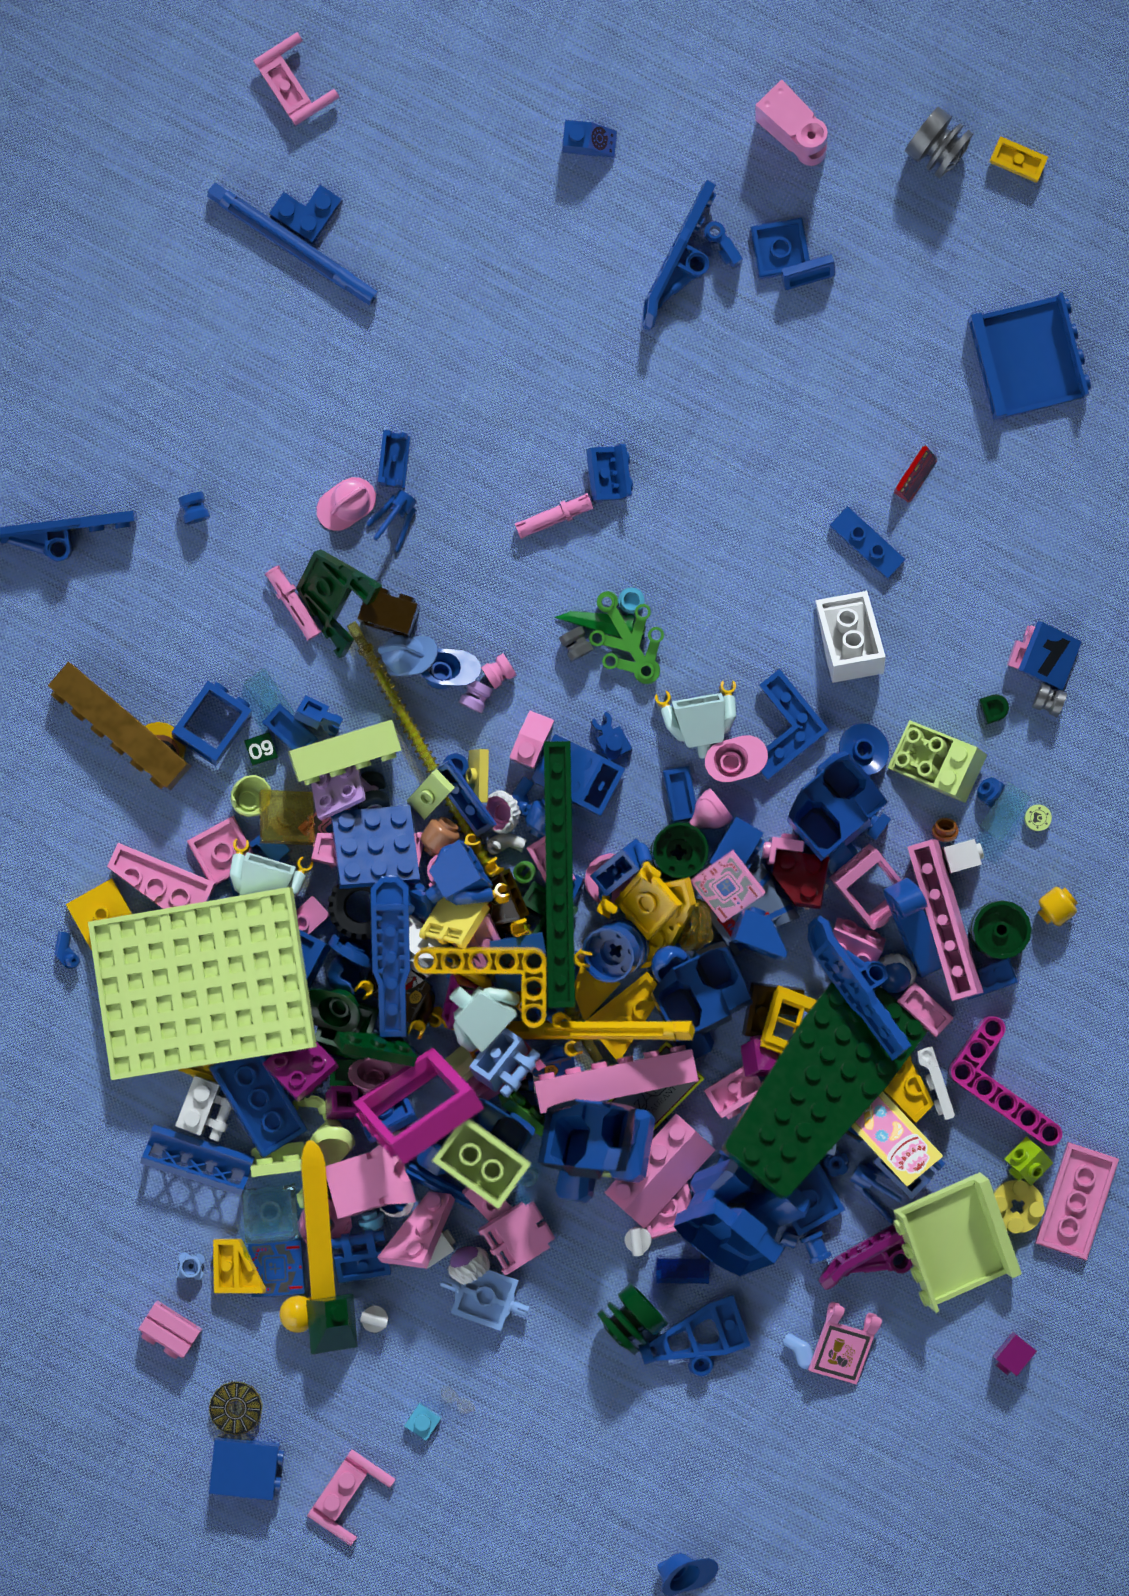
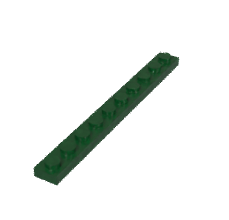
(559, 874)

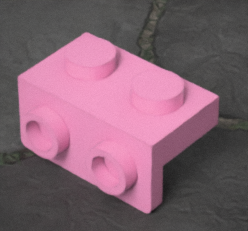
(787, 842)
(859, 941)
(732, 1093)

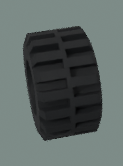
(340, 917)

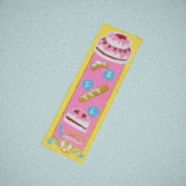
(896, 1139)

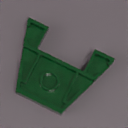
(326, 589)

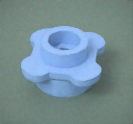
(186, 1259)

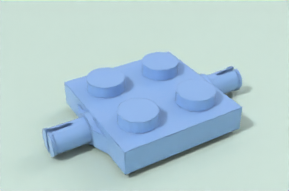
(486, 1299)

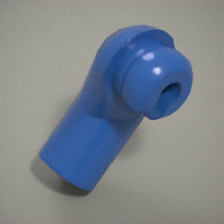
(520, 794)
(64, 952)

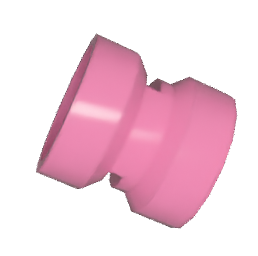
(498, 671)

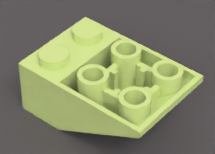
(937, 761)

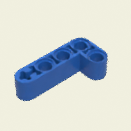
(907, 909)

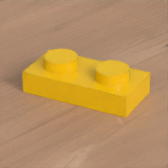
(1018, 159)

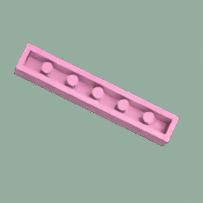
(945, 920)
(618, 1080)

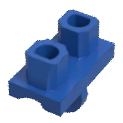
(419, 902)

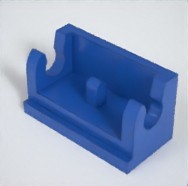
(394, 459)

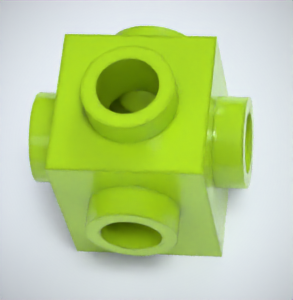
(1028, 1161)

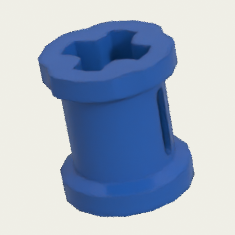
(815, 1247)

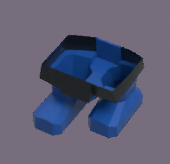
(702, 992)
(599, 1140)

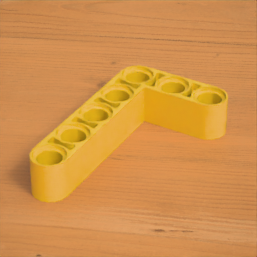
(494, 967)

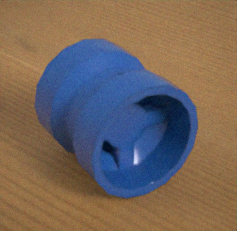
(194, 508)

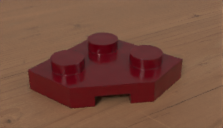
(801, 877)

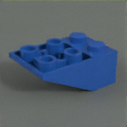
(591, 777)

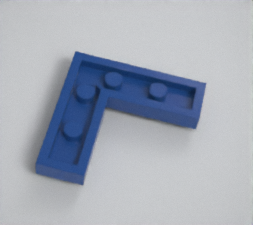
(804, 722)

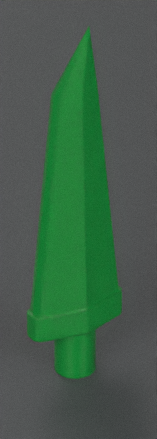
(597, 621)

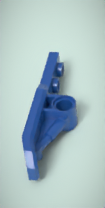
(676, 268)
(43, 535)
(391, 952)
(857, 984)

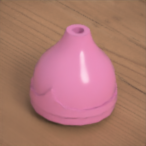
(710, 812)

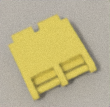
(454, 922)

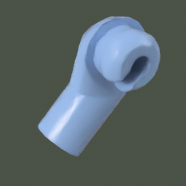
(801, 1349)

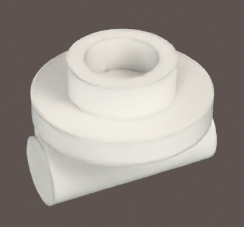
(638, 1240)
(374, 1319)

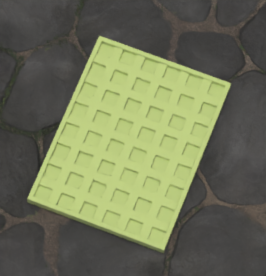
(202, 983)

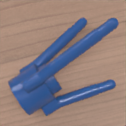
(400, 505)
(865, 1178)

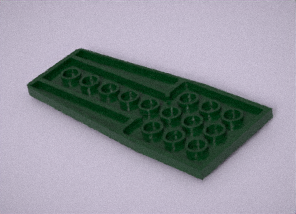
(816, 1091)

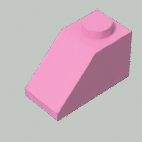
(531, 739)

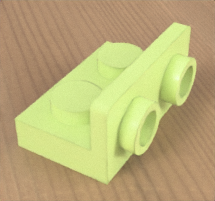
(280, 1161)

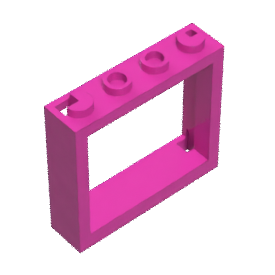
(430, 1127)

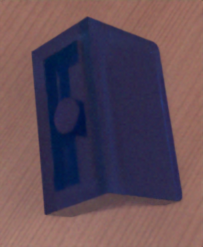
(682, 1269)

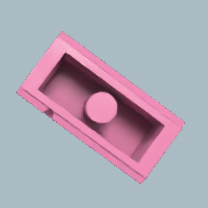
(169, 1330)

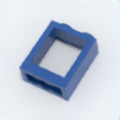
(198, 745)

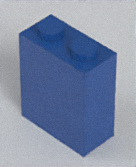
(246, 1468)

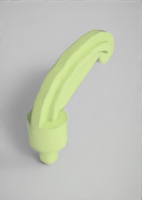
(312, 1101)

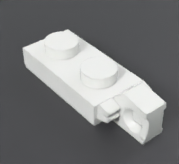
(935, 1081)

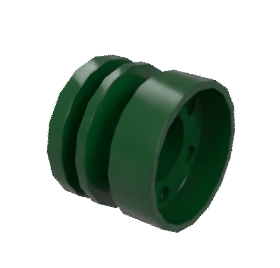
(688, 840)
(632, 1319)

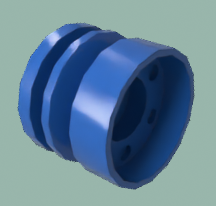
(607, 961)

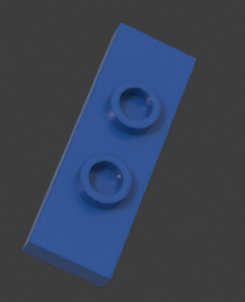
(867, 542)

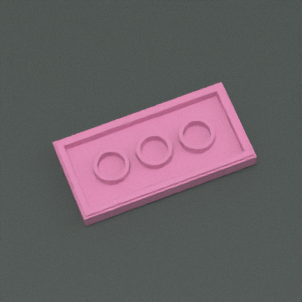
(1076, 1201)

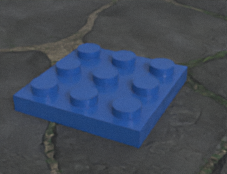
(374, 845)

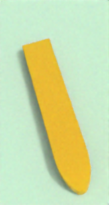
(317, 1221)

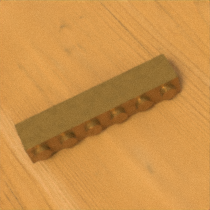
(119, 726)

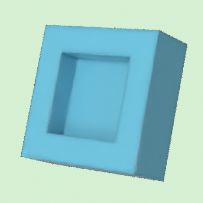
(422, 1421)

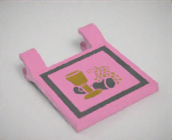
(843, 1348)

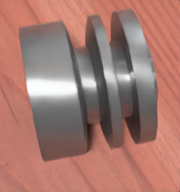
(939, 142)

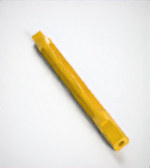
(606, 1030)

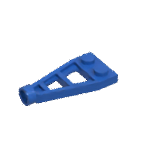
(728, 1325)

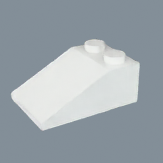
(850, 637)

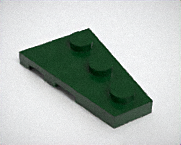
(376, 1047)

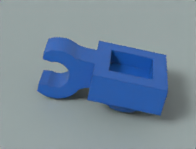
(316, 714)

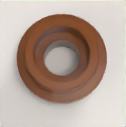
(945, 830)

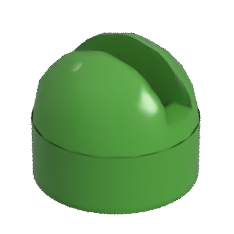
(520, 867)

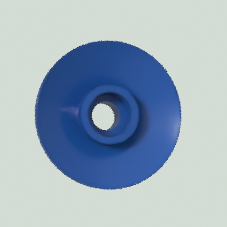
(871, 741)

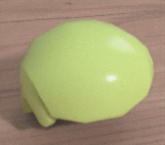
(246, 795)

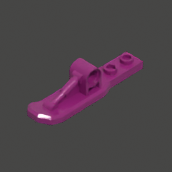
(868, 1256)

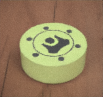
(1037, 817)

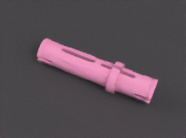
(553, 516)
(287, 594)

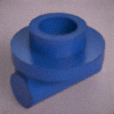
(989, 791)

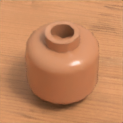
(439, 834)

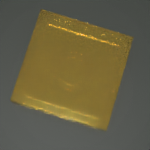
(286, 817)

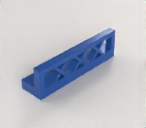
(198, 1156)

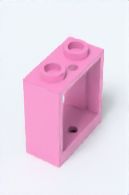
(854, 870)

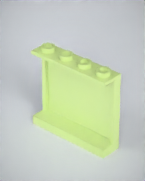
(956, 1240)

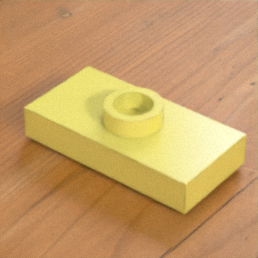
(478, 773)

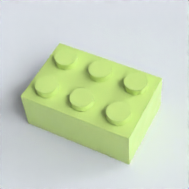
(481, 1162)

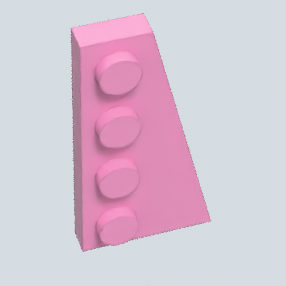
(158, 880)

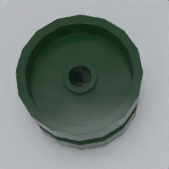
(984, 932)

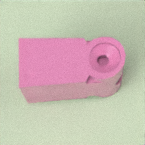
(793, 124)
(368, 1183)

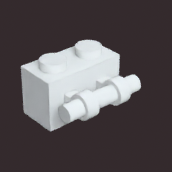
(199, 1106)

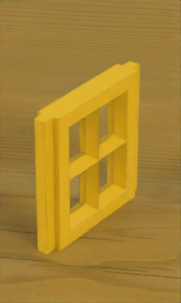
(791, 998)

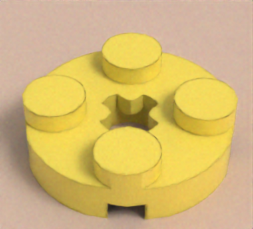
(1032, 1208)

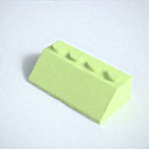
(344, 751)

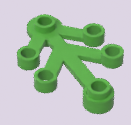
(630, 641)

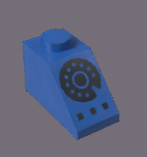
(589, 139)

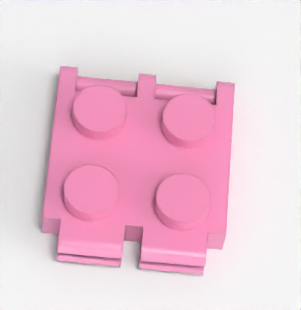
(517, 1235)

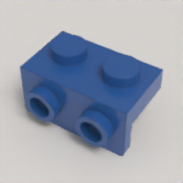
(609, 473)

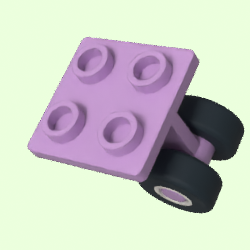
(348, 789)

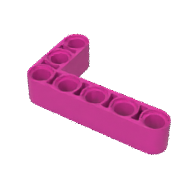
(997, 1090)

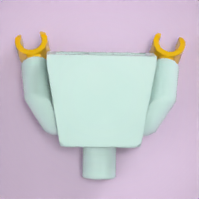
(700, 719)
(260, 874)
(483, 1015)

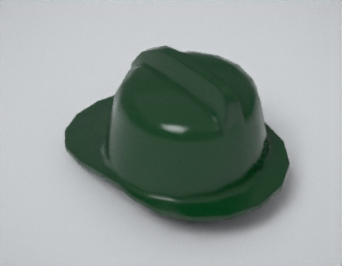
(334, 1009)

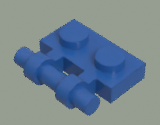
(362, 1263)

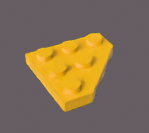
(672, 929)

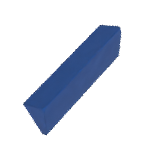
(466, 800)

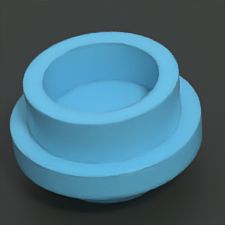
(630, 599)
(371, 1220)

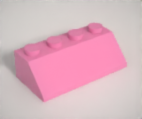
(672, 1161)

